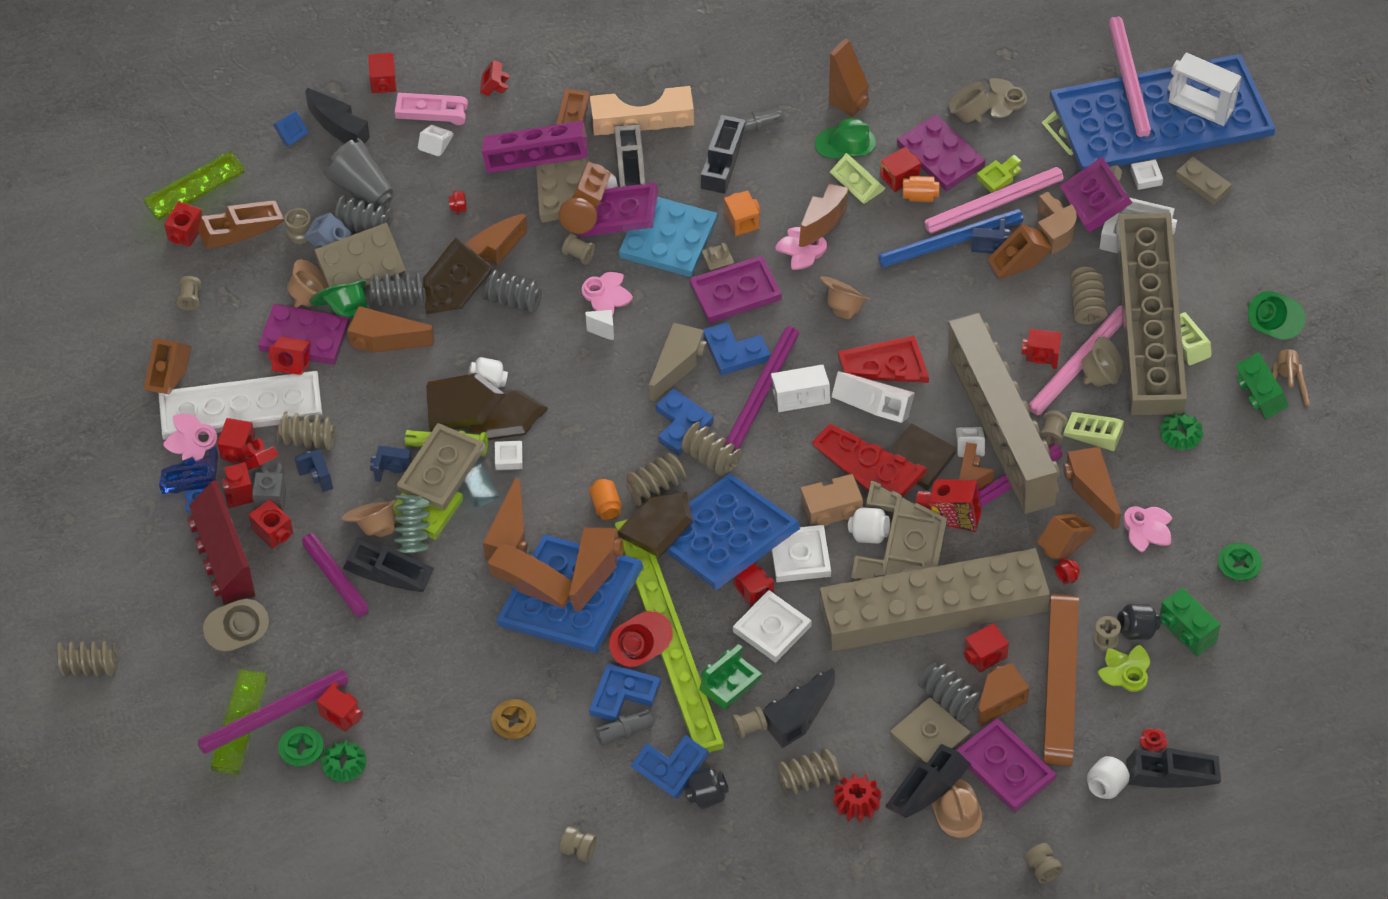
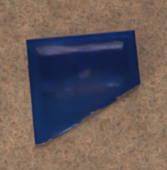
(190, 474)

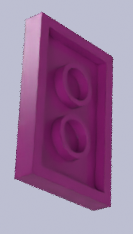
(941, 152)
(1096, 194)
(625, 209)
(735, 289)
(322, 329)
(1006, 765)

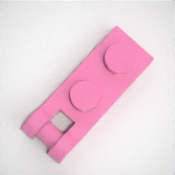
(431, 107)

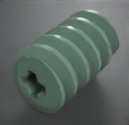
(412, 523)

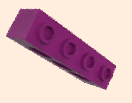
(535, 147)

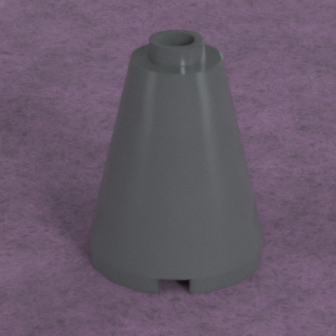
(359, 174)

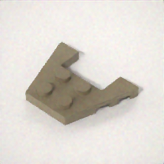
(913, 538)

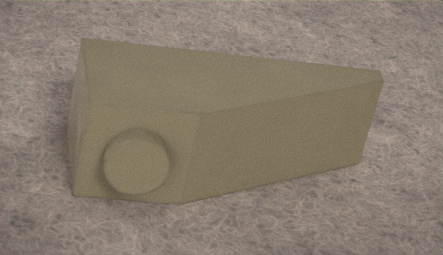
(677, 358)

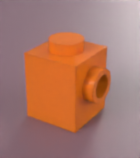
(742, 212)

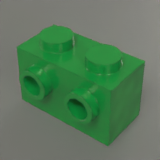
(1262, 386)
(1189, 621)

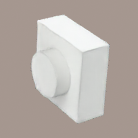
(1146, 174)
(508, 455)

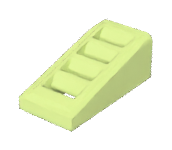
(1200, 347)
(1102, 440)

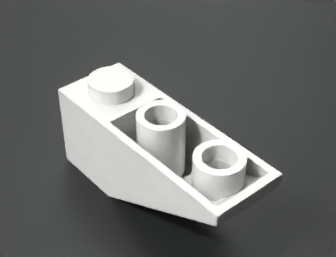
(873, 396)

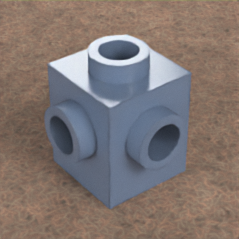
(326, 230)

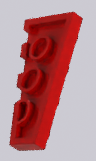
(867, 461)

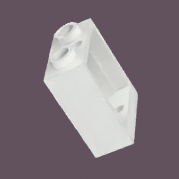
(1200, 102)
(1108, 235)

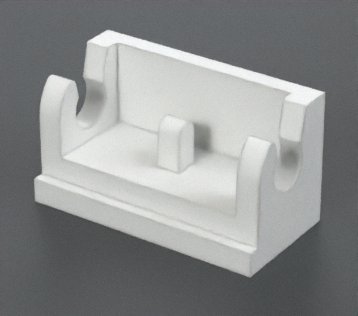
(801, 388)

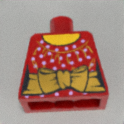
(956, 501)

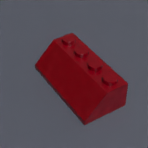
(221, 546)

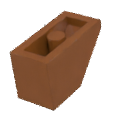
(1019, 252)
(166, 365)
(1065, 535)
(1002, 693)

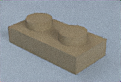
(1203, 180)

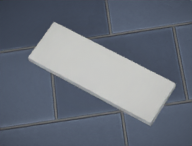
(250, 400)

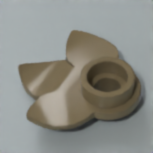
(1005, 98)

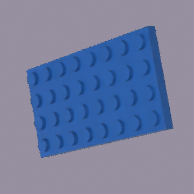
(1101, 123)

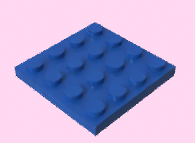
(730, 531)
(565, 626)

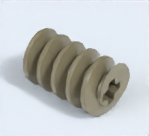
(1088, 296)
(306, 432)
(709, 451)
(654, 476)
(87, 660)
(808, 771)

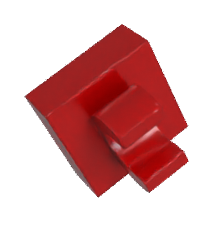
(493, 79)
(257, 455)

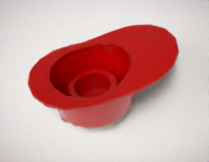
(640, 638)

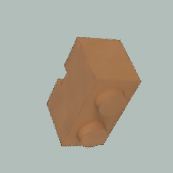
(831, 502)

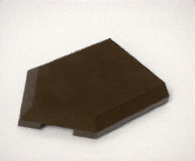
(454, 278)
(461, 401)
(511, 416)
(658, 523)

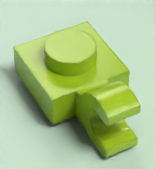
(999, 176)

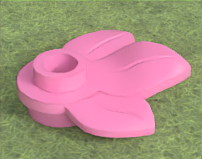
(801, 256)
(608, 293)
(186, 440)
(1150, 529)

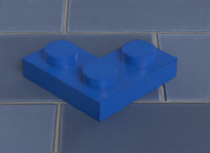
(734, 355)
(683, 415)
(621, 685)
(671, 772)

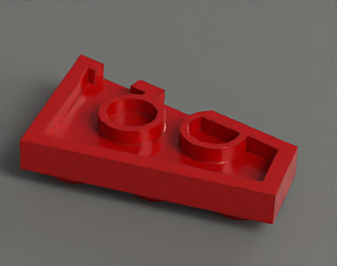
(886, 361)

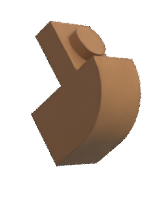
(1058, 222)

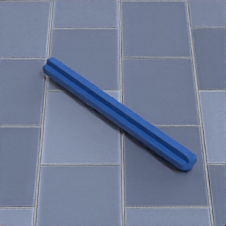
(946, 239)

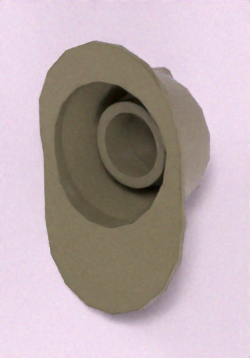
(970, 103)
(1102, 364)
(235, 625)

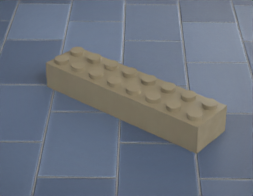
(1151, 314)
(1003, 413)
(934, 599)

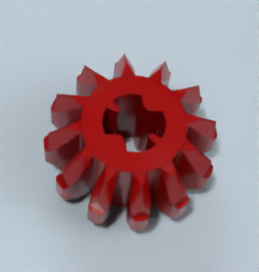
(846, 799)

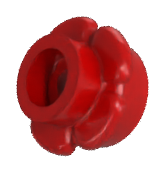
(458, 202)
(1067, 571)
(1148, 745)

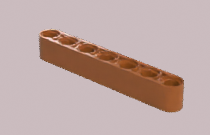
(1061, 680)

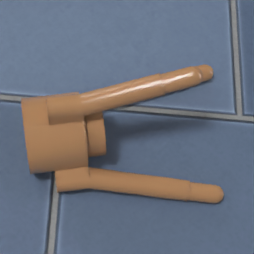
(1289, 366)

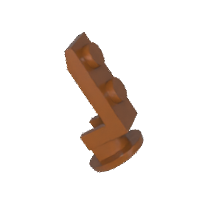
(579, 213)

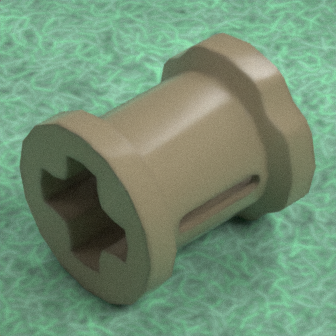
(578, 248)
(188, 293)
(1053, 427)
(1110, 634)
(749, 722)

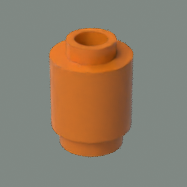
(920, 189)
(605, 499)

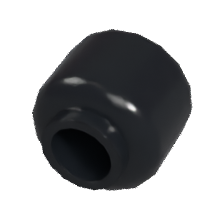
(1138, 621)
(707, 787)

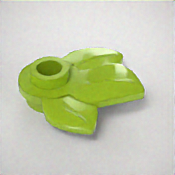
(1123, 667)

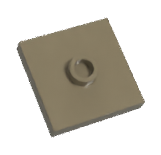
(927, 729)

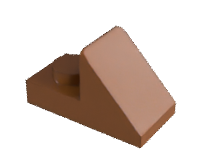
(971, 467)

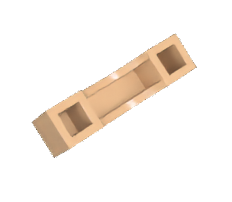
(670, 111)

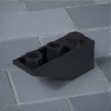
(795, 713)

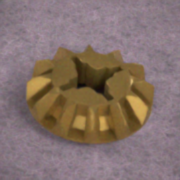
(509, 710)

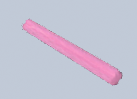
(1129, 77)
(993, 200)
(1073, 366)

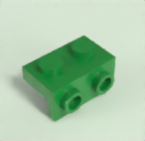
(728, 678)

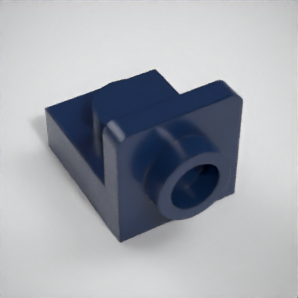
(989, 240)
(391, 459)
(314, 463)

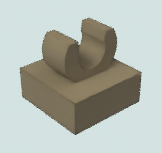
(717, 257)

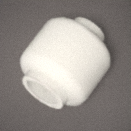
(489, 369)
(869, 525)
(1107, 777)

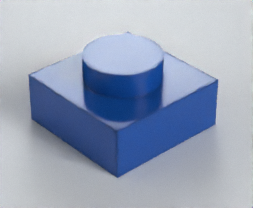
(290, 128)

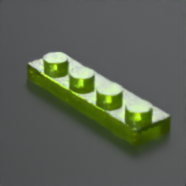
(194, 185)
(244, 700)

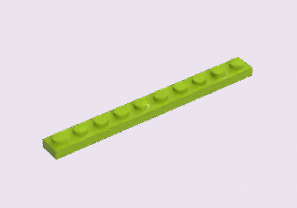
(677, 657)

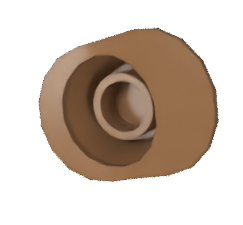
(305, 282)
(843, 298)
(373, 518)
(958, 811)

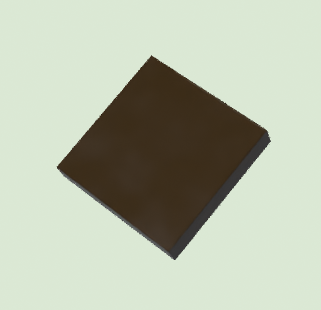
(926, 450)

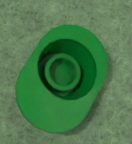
(849, 137)
(342, 298)
(1276, 315)

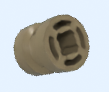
(297, 225)
(578, 844)
(1043, 862)

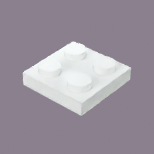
(802, 555)
(772, 626)

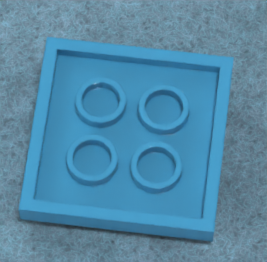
(675, 239)

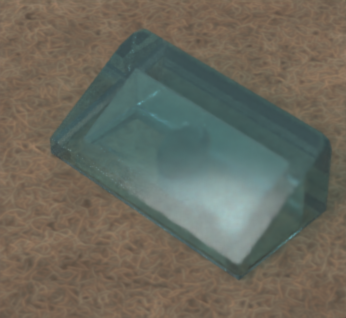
(479, 487)

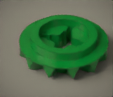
(1175, 438)
(1238, 552)
(293, 738)
(353, 766)

